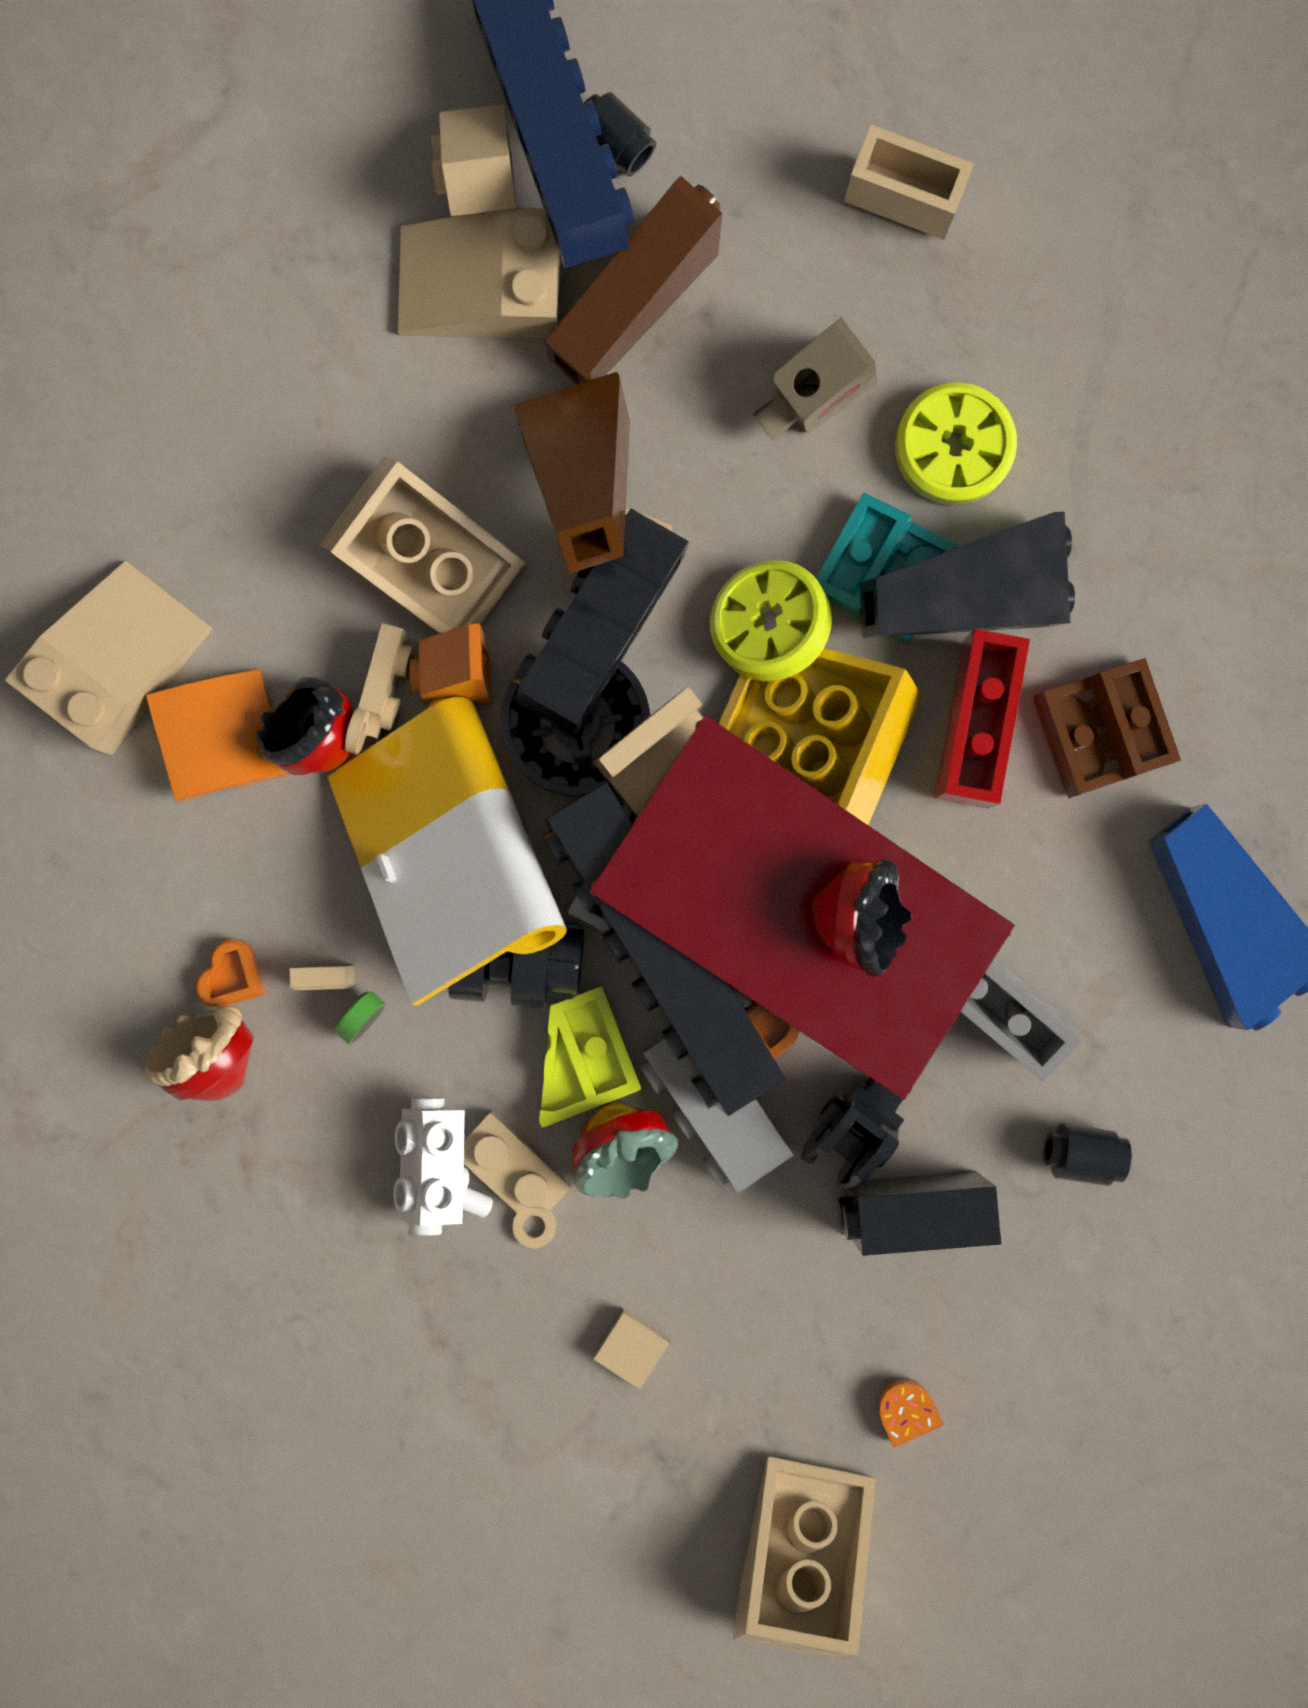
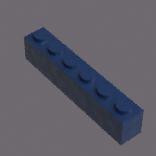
(556, 128)

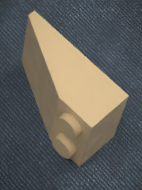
(480, 276)
(421, 549)
(108, 656)
(806, 1561)

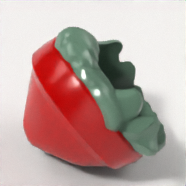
(620, 1150)

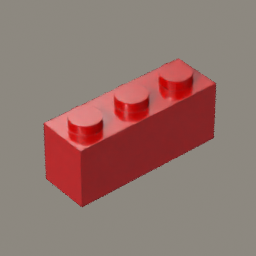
(982, 719)

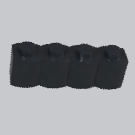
(598, 625)

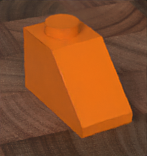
(453, 666)

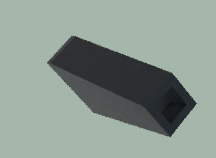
(986, 584)

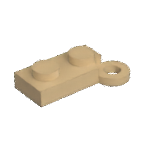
(377, 705)
(516, 1176)

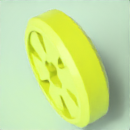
(984, 428)
(801, 620)

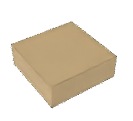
(322, 977)
(631, 1349)

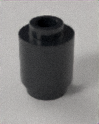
(624, 132)
(1087, 1155)

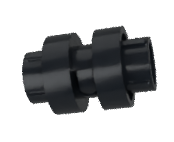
(530, 976)

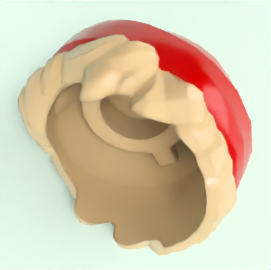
(202, 1056)

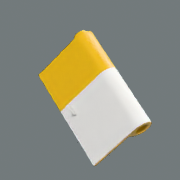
(444, 849)

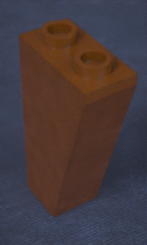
(639, 283)
(581, 466)

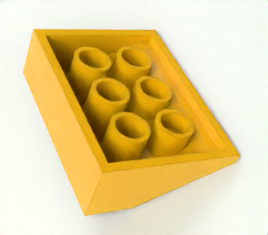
(830, 724)

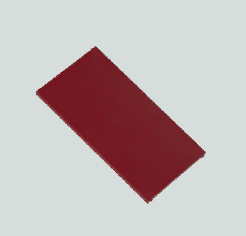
(729, 880)

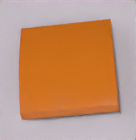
(210, 734)

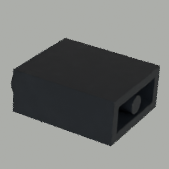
(921, 1213)

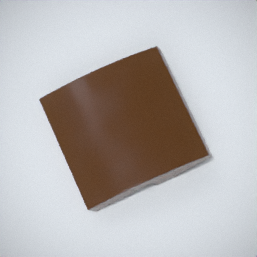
(1107, 728)

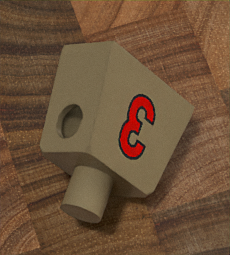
(834, 365)

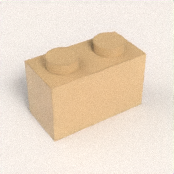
(474, 160)
(907, 181)

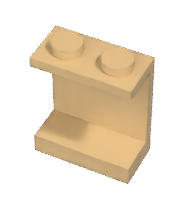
(646, 753)

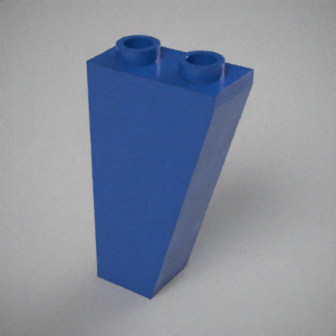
(1235, 919)

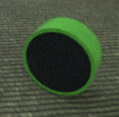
(359, 1017)

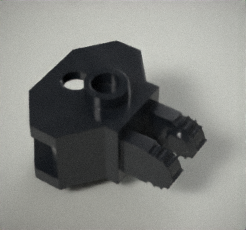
(859, 1129)

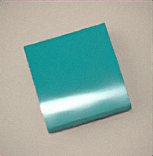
(872, 544)

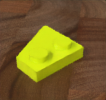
(584, 1058)

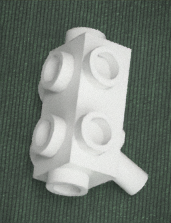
(432, 1169)

